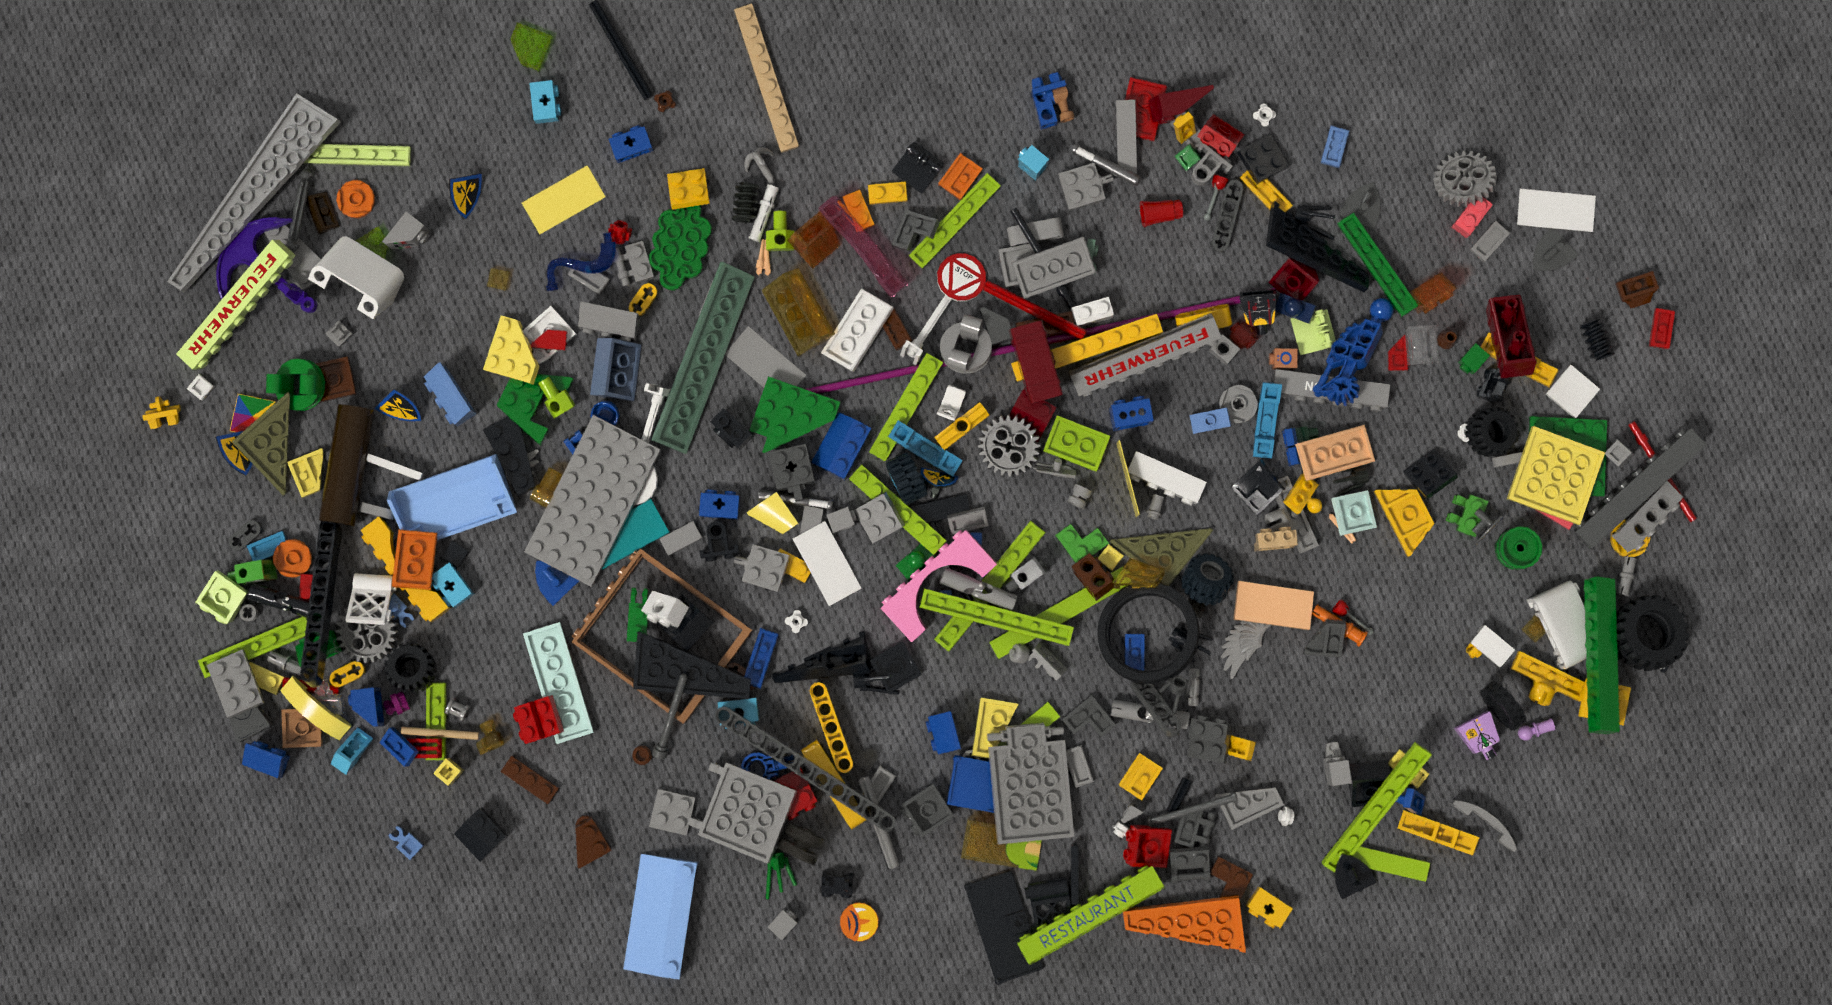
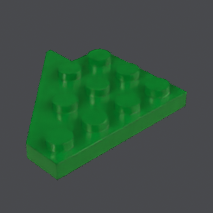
(790, 412)

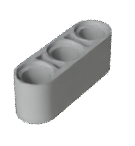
(1042, 230)

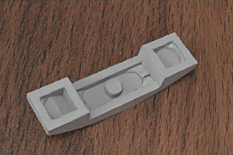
(1504, 836)

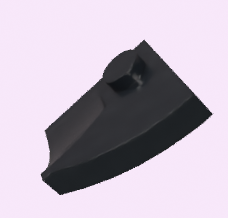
(1258, 487)

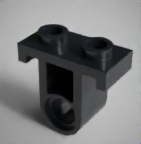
(718, 544)

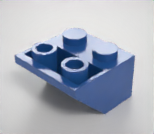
(264, 759)

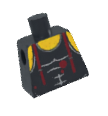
(1259, 308)

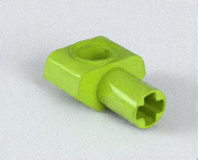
(780, 229)
(557, 402)

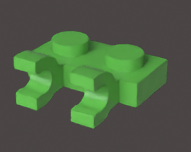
(1468, 519)

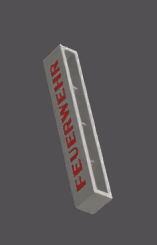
(1145, 354)

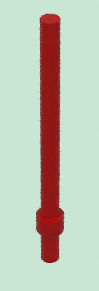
(1642, 440)

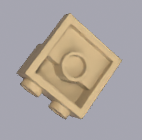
(1281, 539)

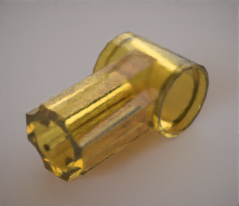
(544, 491)

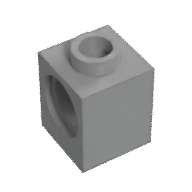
(1232, 350)
(1619, 454)
(841, 519)
(783, 923)

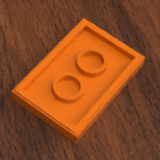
(414, 559)

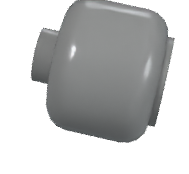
(1019, 653)

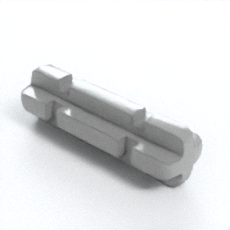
(1193, 687)

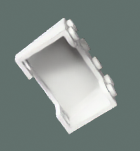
(361, 270)

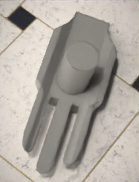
(1056, 469)

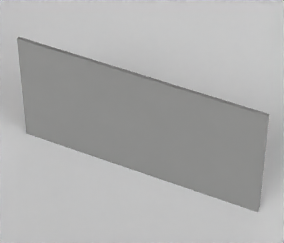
(762, 360)

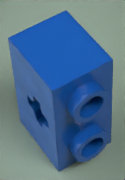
(640, 146)
(710, 510)

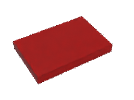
(1141, 92)

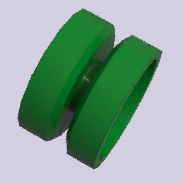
(1507, 550)

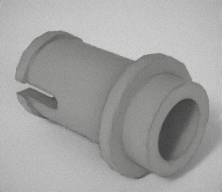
(1155, 507)

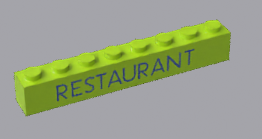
(1091, 915)

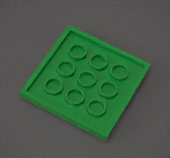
(1584, 431)

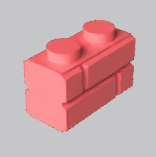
(1471, 217)

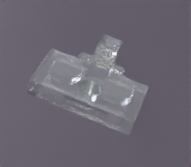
(331, 701)

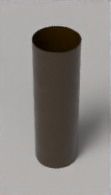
(346, 464)

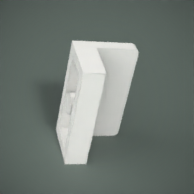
(1492, 646)

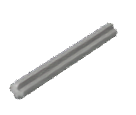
(883, 836)

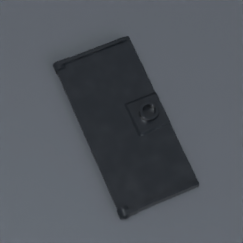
(1001, 925)

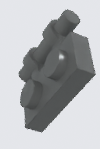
(1188, 827)

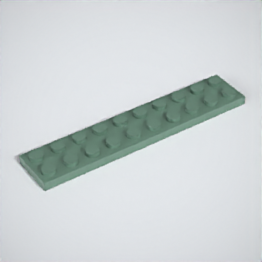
(703, 358)

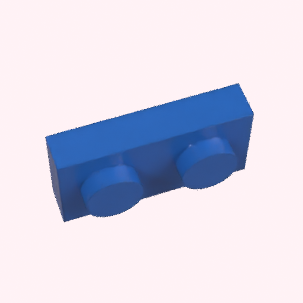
(1134, 650)
(399, 746)

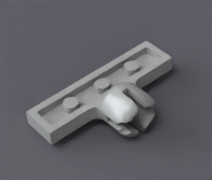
(1287, 518)

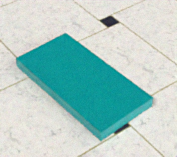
(640, 529)

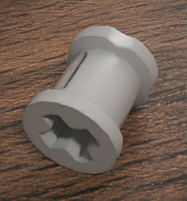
(451, 709)

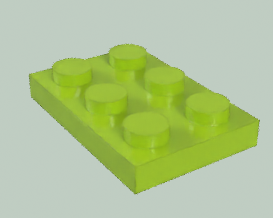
(1076, 443)

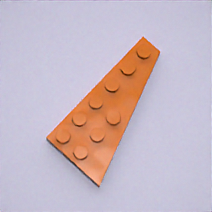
(1198, 921)

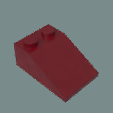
(1169, 105)

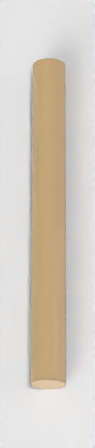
(440, 733)

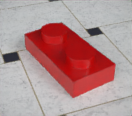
(1661, 328)

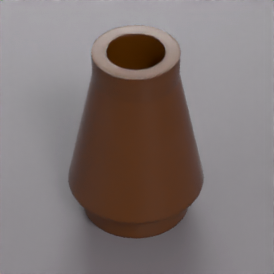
(1443, 342)

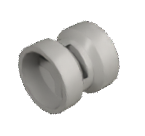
(1083, 493)

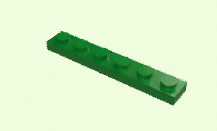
(1377, 265)

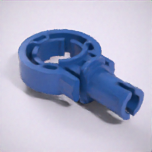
(776, 765)

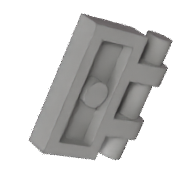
(639, 263)

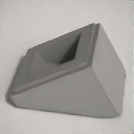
(1130, 813)

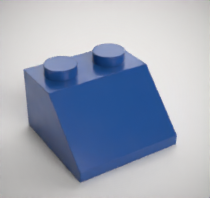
(368, 705)
(944, 733)

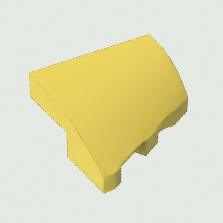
(774, 514)

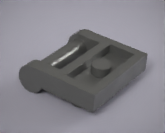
(1187, 859)

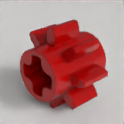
(620, 232)

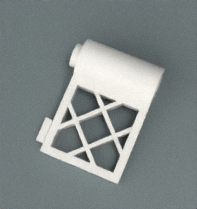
(371, 587)

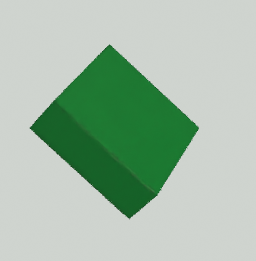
(1188, 157)

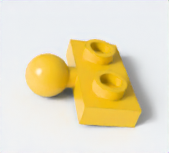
(1301, 495)

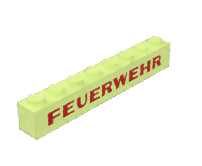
(236, 304)

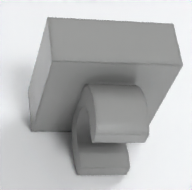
(339, 333)

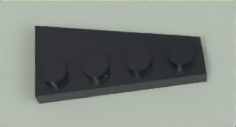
(511, 451)

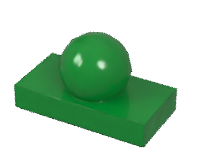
(914, 561)

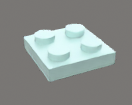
(1354, 512)

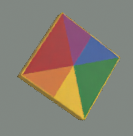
(247, 411)

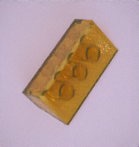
(798, 311)

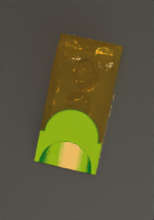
(982, 846)

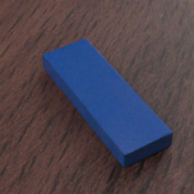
(761, 657)

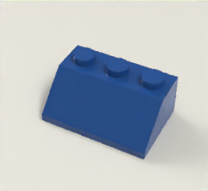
(841, 445)

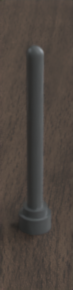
(661, 749)

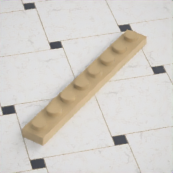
(766, 78)

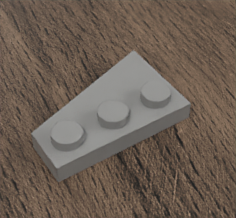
(1250, 805)

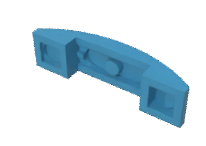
(1266, 419)
(924, 448)

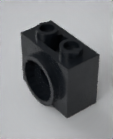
(730, 430)

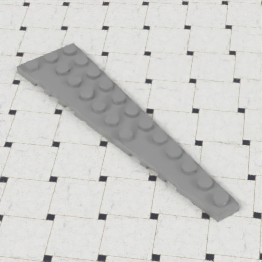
(280, 155)

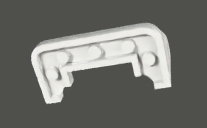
(1563, 621)

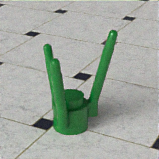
(777, 862)

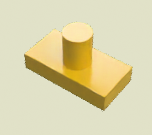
(1241, 748)

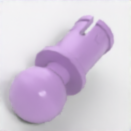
(1526, 732)

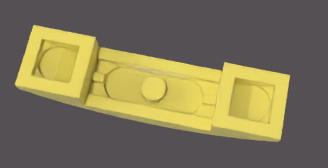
(313, 710)

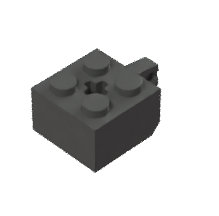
(789, 480)

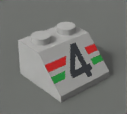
(407, 233)

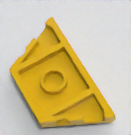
(1406, 515)

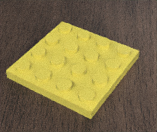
(1555, 475)

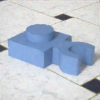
(398, 609)
(408, 844)

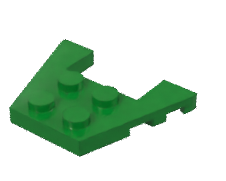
(522, 400)

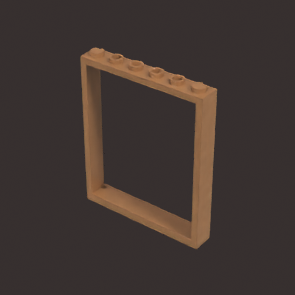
(612, 590)

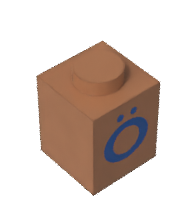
(1283, 359)

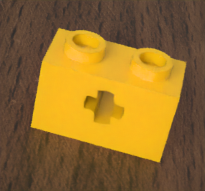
(1279, 912)

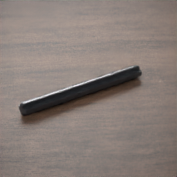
(621, 50)

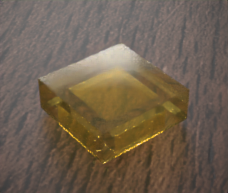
(498, 279)

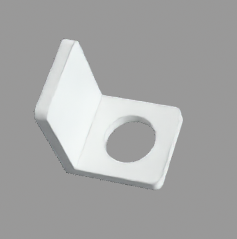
(951, 402)

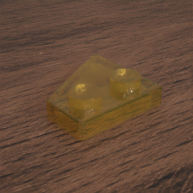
(1139, 575)

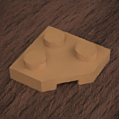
(299, 731)

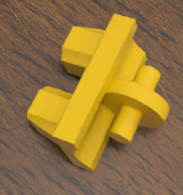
(170, 412)

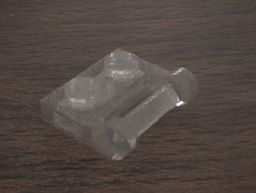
(1417, 345)

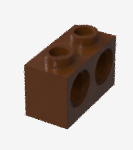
(1090, 578)

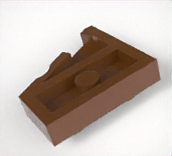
(589, 842)

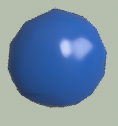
(607, 411)

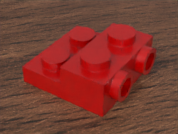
(1220, 136)
(538, 719)
(805, 796)
(1147, 846)

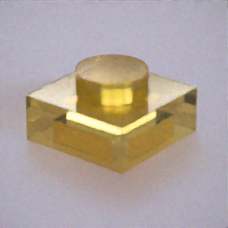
(1534, 629)

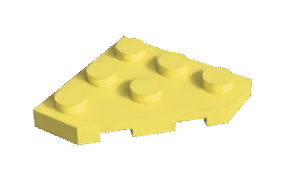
(511, 353)

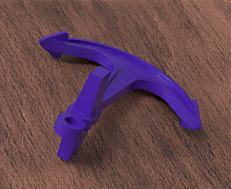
(243, 251)

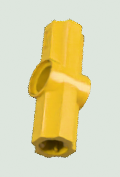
(971, 418)

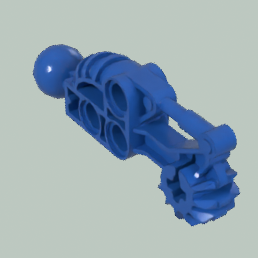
(1344, 386)

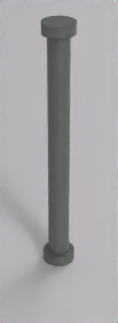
(1192, 809)

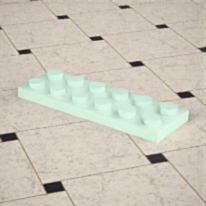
(558, 678)

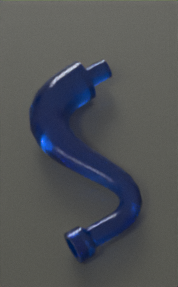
(602, 263)

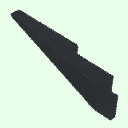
(844, 660)

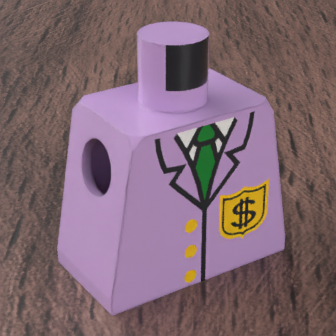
(1479, 734)

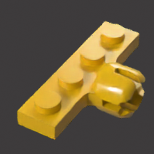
(1546, 680)

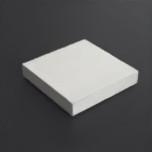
(1572, 391)

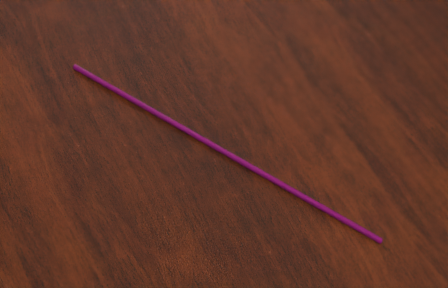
(1009, 348)

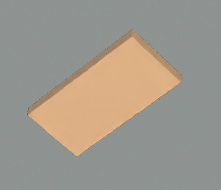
(1335, 452)
(1273, 605)

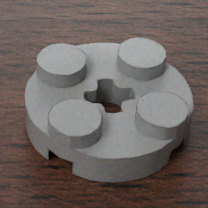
(1247, 399)

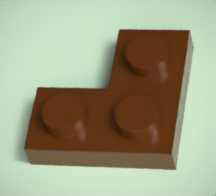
(1234, 876)

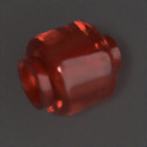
(1243, 335)

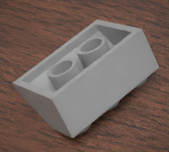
(608, 321)

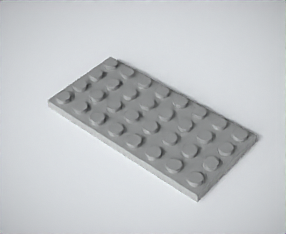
(592, 500)

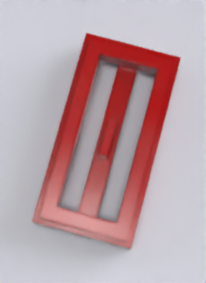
(438, 747)

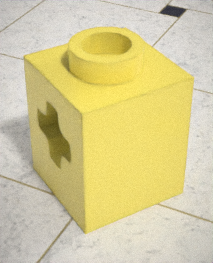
(448, 771)

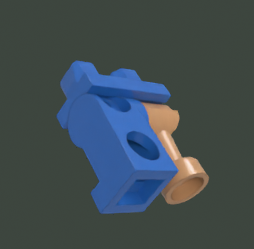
(1049, 95)

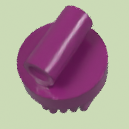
(398, 703)

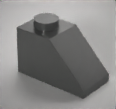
(996, 326)

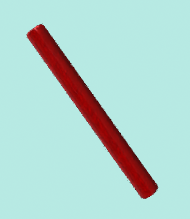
(1034, 310)

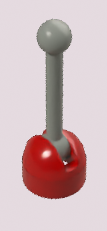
(1218, 183)
(1342, 609)

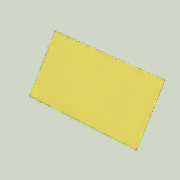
(563, 199)
(1127, 478)

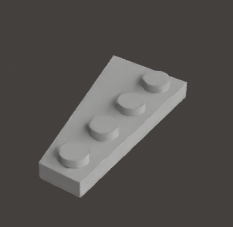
(302, 262)

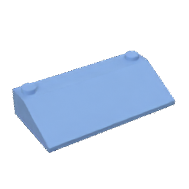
(454, 499)
(660, 916)

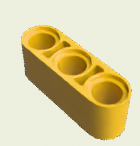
(1220, 313)

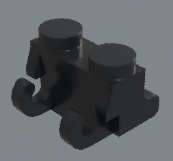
(1493, 386)
(837, 885)

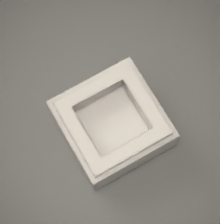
(200, 387)

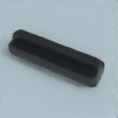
(1179, 795)

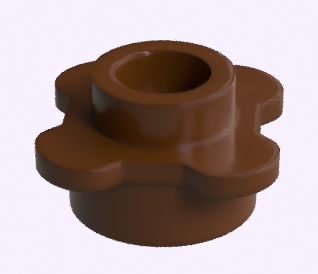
(664, 96)

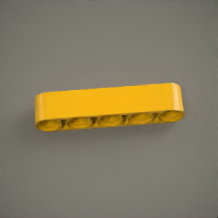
(838, 734)
(817, 755)

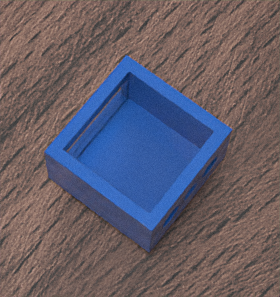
(1131, 422)

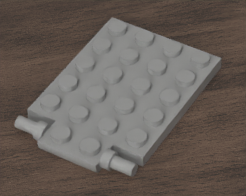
(1030, 784)

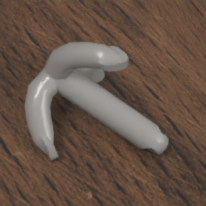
(760, 162)

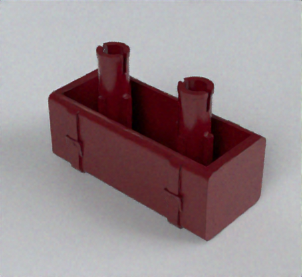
(1511, 336)
(1035, 362)

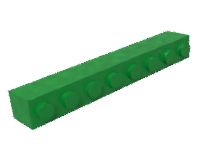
(1601, 656)

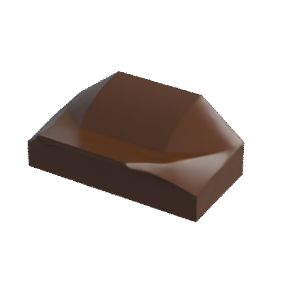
(1637, 290)

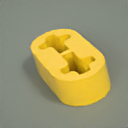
(639, 296)
(345, 670)

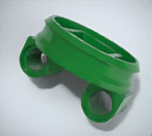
(310, 384)

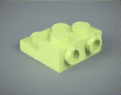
(222, 597)

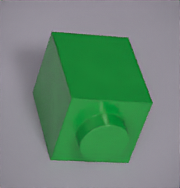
(1473, 359)

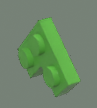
(1079, 547)

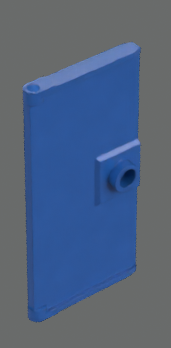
(971, 784)

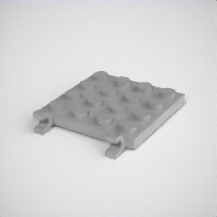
(746, 812)

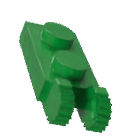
(636, 618)

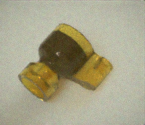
(492, 739)

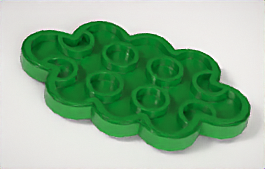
(680, 246)

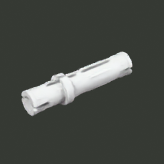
(763, 213)

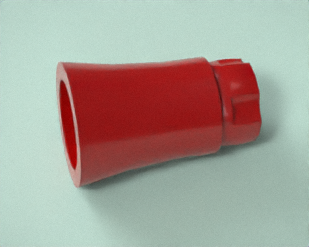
(1160, 211)

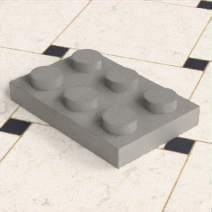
(235, 684)

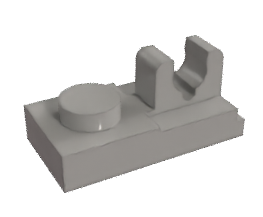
(1051, 664)

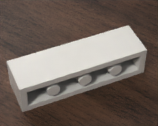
(1166, 478)

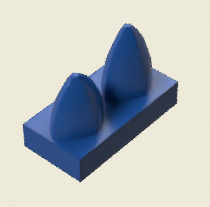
(1412, 801)

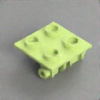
(1316, 335)

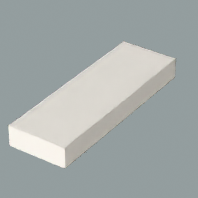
(395, 467)

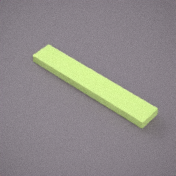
(361, 155)

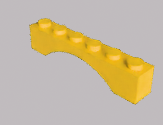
(381, 538)

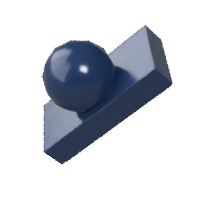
(1295, 308)

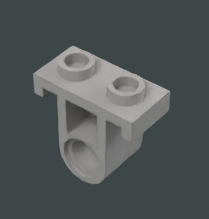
(1209, 164)

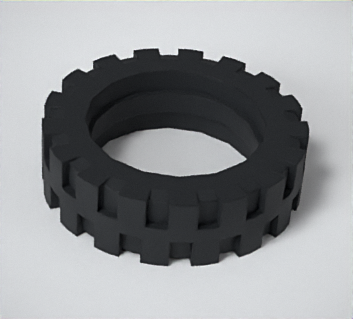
(1503, 705)

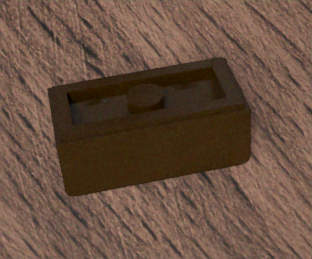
(322, 212)

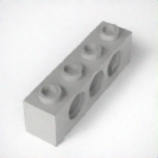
(1626, 533)

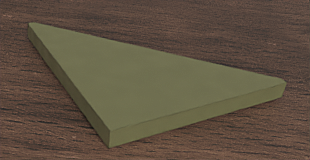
(267, 443)
(1164, 550)

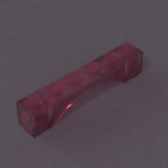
(858, 238)

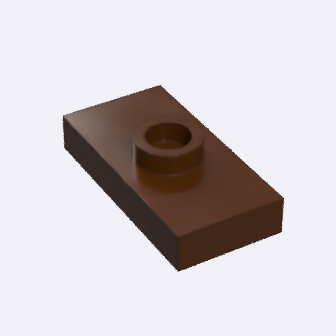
(896, 331)

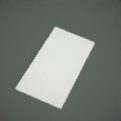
(1556, 210)
(827, 563)

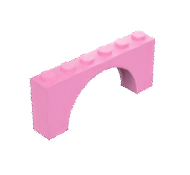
(903, 606)

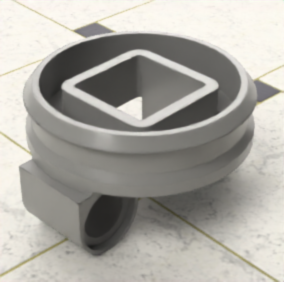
(969, 329)

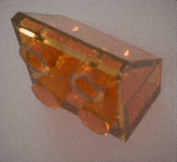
(815, 240)
(1434, 290)

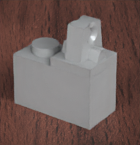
(1336, 766)

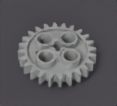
(1465, 178)
(1013, 428)
(350, 635)

